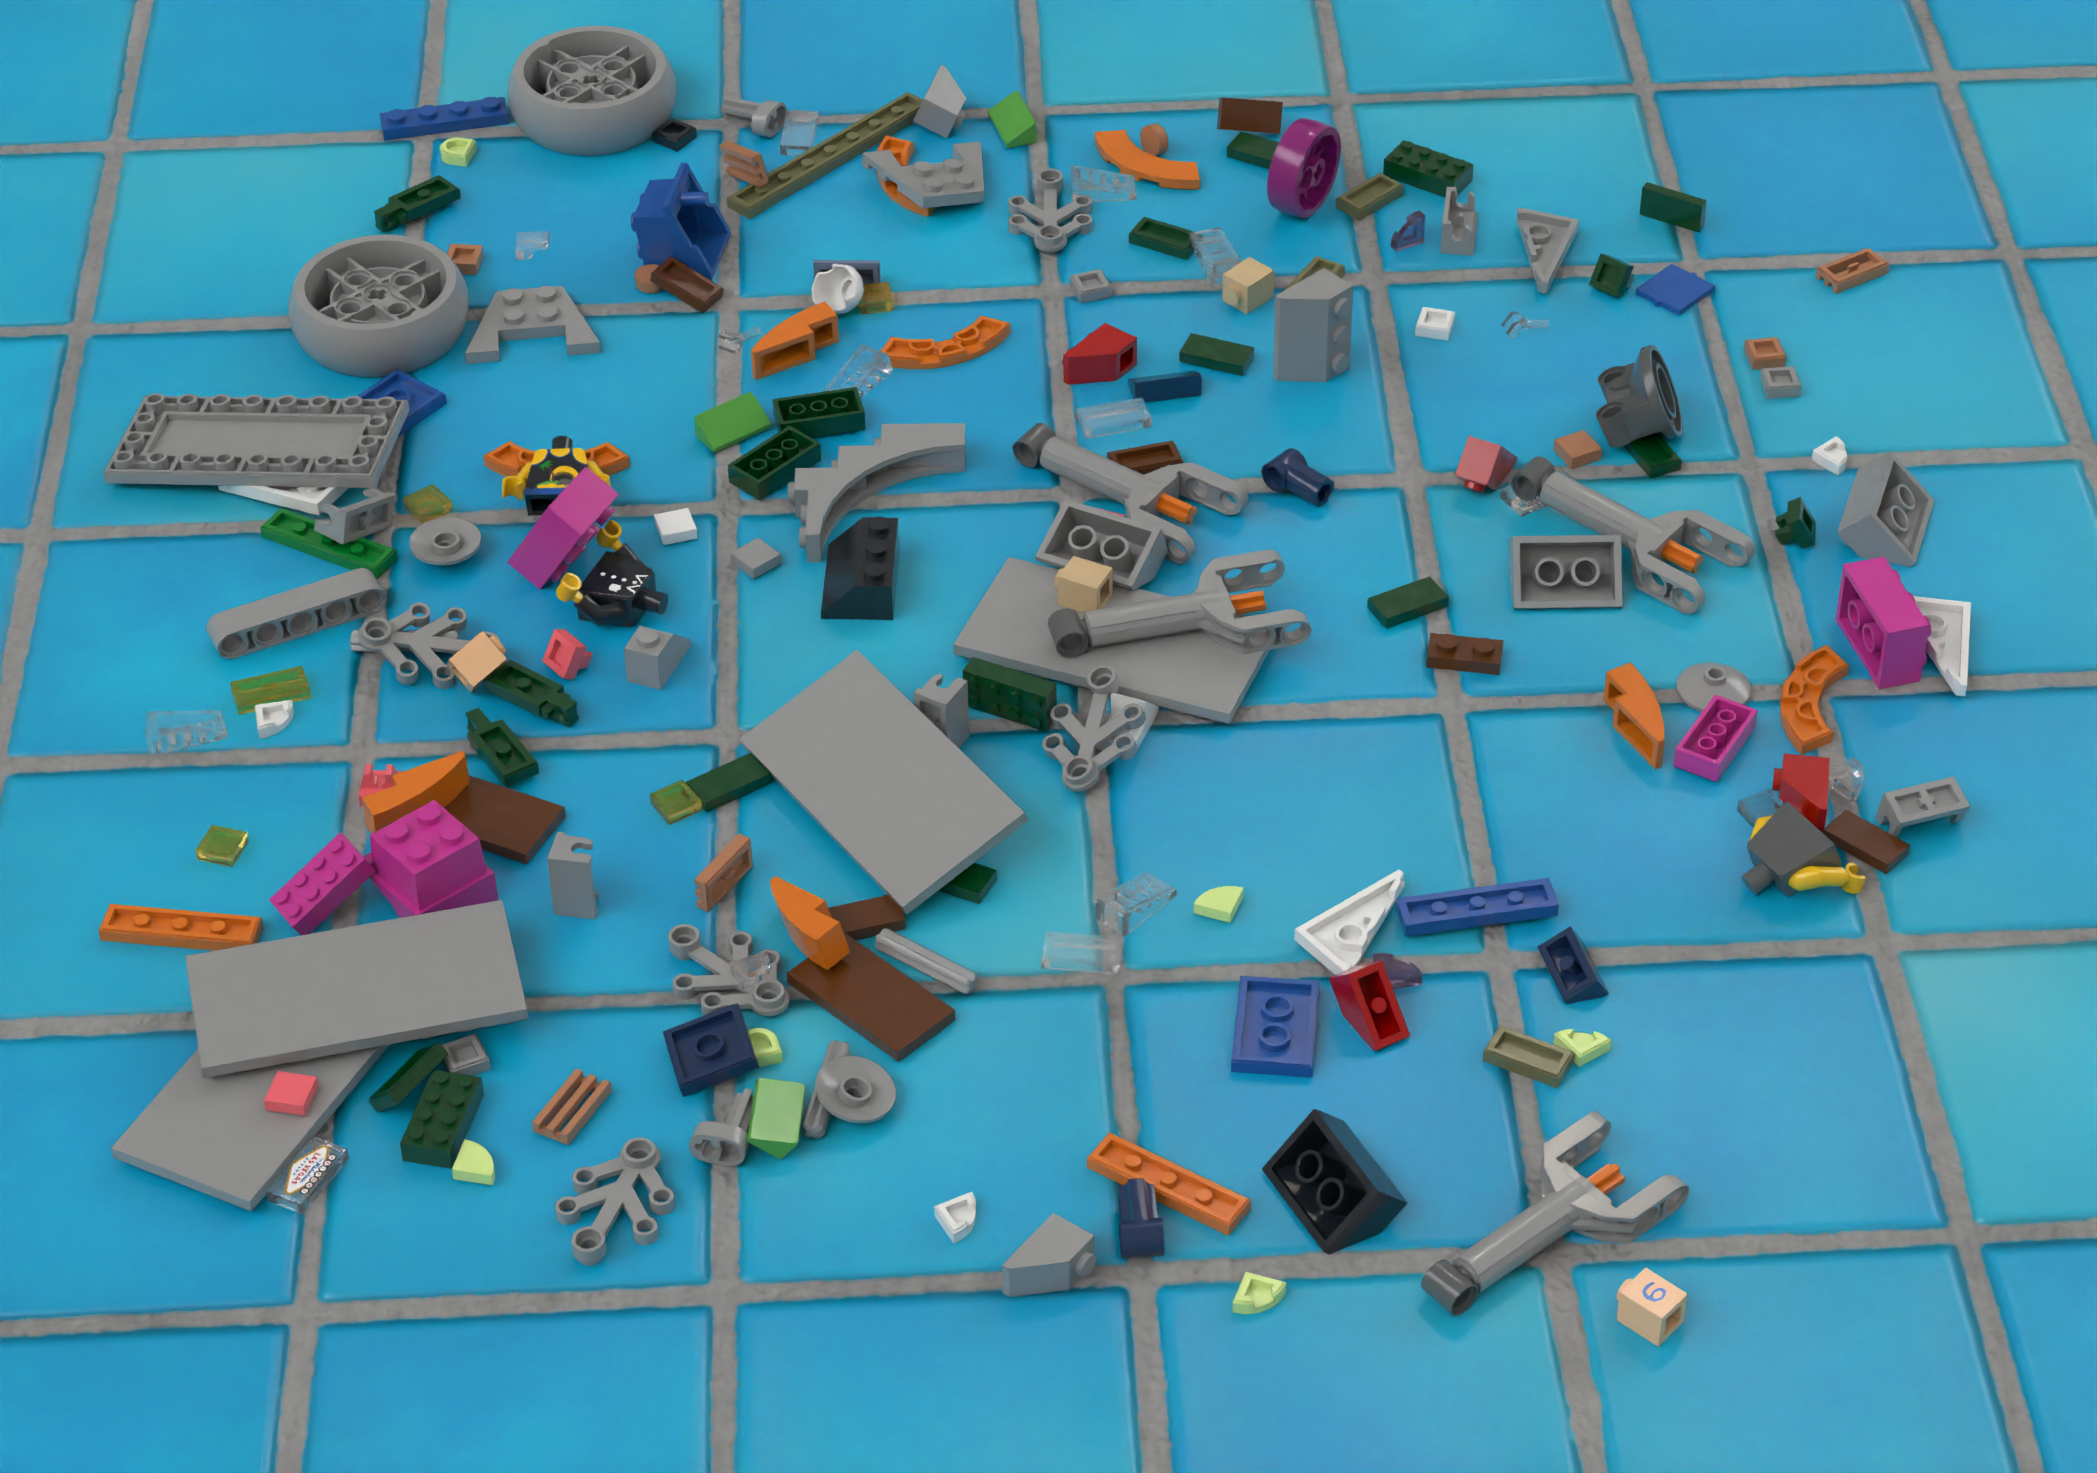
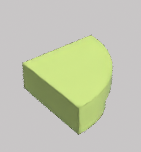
(1219, 903)
(1585, 1045)
(474, 1164)
(1257, 1294)

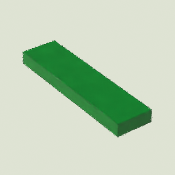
(298, 533)

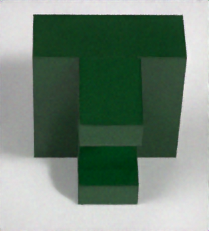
(1612, 275)
(1796, 525)

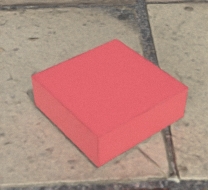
(291, 1093)

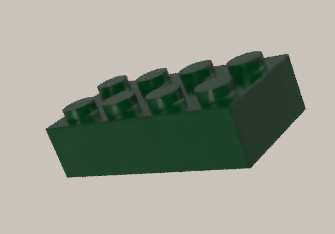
(1427, 169)
(821, 412)
(774, 462)
(1010, 693)
(442, 1119)

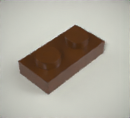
(1464, 653)

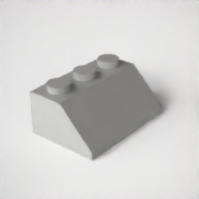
(1313, 329)
(1886, 512)
(1125, 544)
(1565, 571)

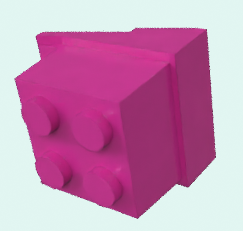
(430, 863)

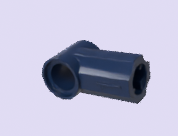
(1292, 472)
(1139, 1228)

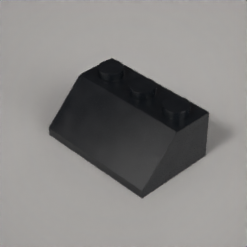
(862, 571)
(1333, 1183)

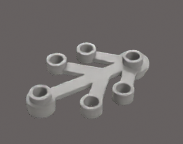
(1050, 236)
(420, 642)
(1083, 770)
(765, 998)
(636, 1159)

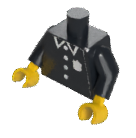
(616, 588)

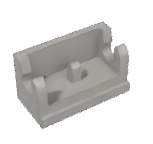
(1458, 224)
(357, 519)
(946, 707)
(1922, 804)
(572, 877)

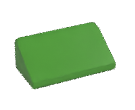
(1013, 121)
(731, 422)
(776, 1116)

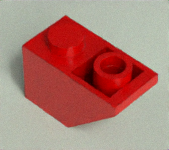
(1100, 356)

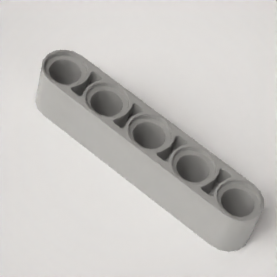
(295, 613)

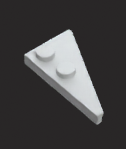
(298, 498)
(1948, 639)
(1346, 930)

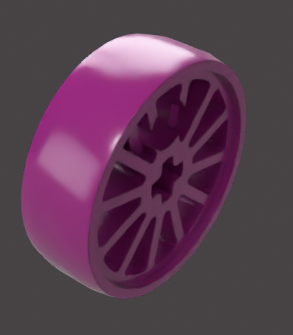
(1303, 167)

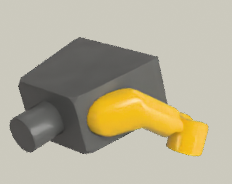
(1795, 856)

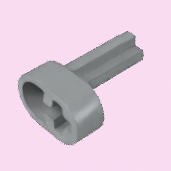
(766, 117)
(727, 1139)

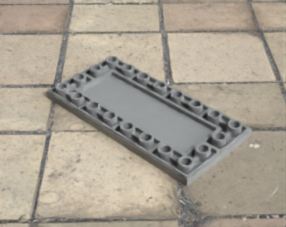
(258, 441)
(1170, 670)
(883, 781)
(354, 988)
(220, 1134)

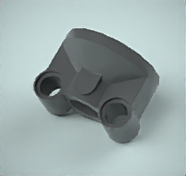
(1639, 400)

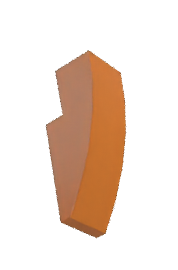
(795, 340)
(1635, 712)
(416, 787)
(809, 923)

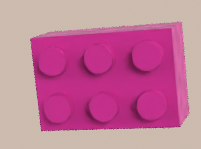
(564, 529)
(1882, 622)

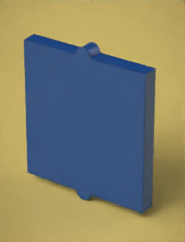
(1675, 289)

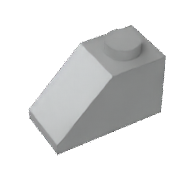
(941, 104)
(653, 656)
(1049, 1259)

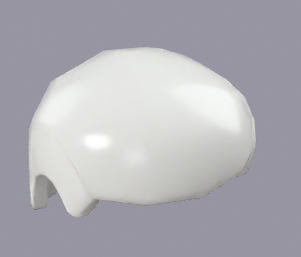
(839, 288)

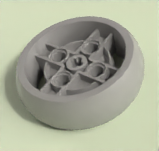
(591, 90)
(378, 305)

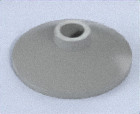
(445, 541)
(1704, 680)
(855, 1089)

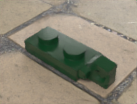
(415, 203)
(532, 693)
(500, 749)

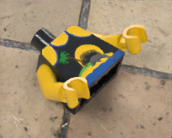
(549, 475)

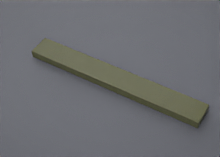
(826, 156)

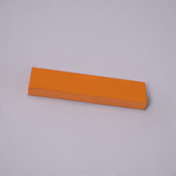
(178, 928)
(1173, 1184)

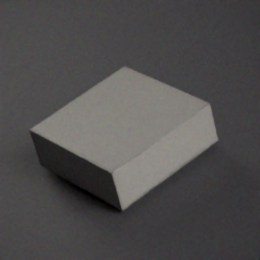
(1090, 286)
(1780, 382)
(755, 558)
(466, 1056)

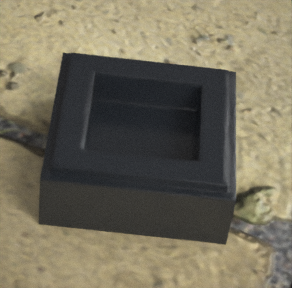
(674, 134)

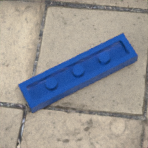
(444, 118)
(1477, 907)

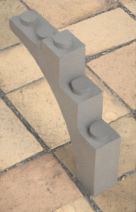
(900, 455)

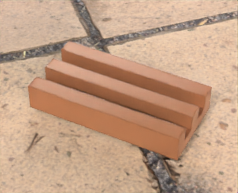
(744, 168)
(1852, 270)
(723, 872)
(565, 1104)

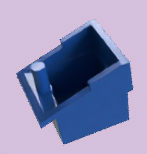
(680, 223)

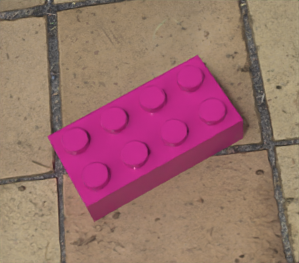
(1715, 738)
(322, 885)

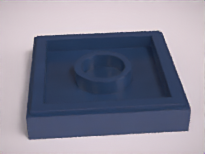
(710, 1049)

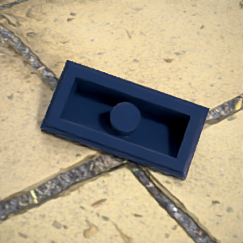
(1166, 386)
(1572, 967)

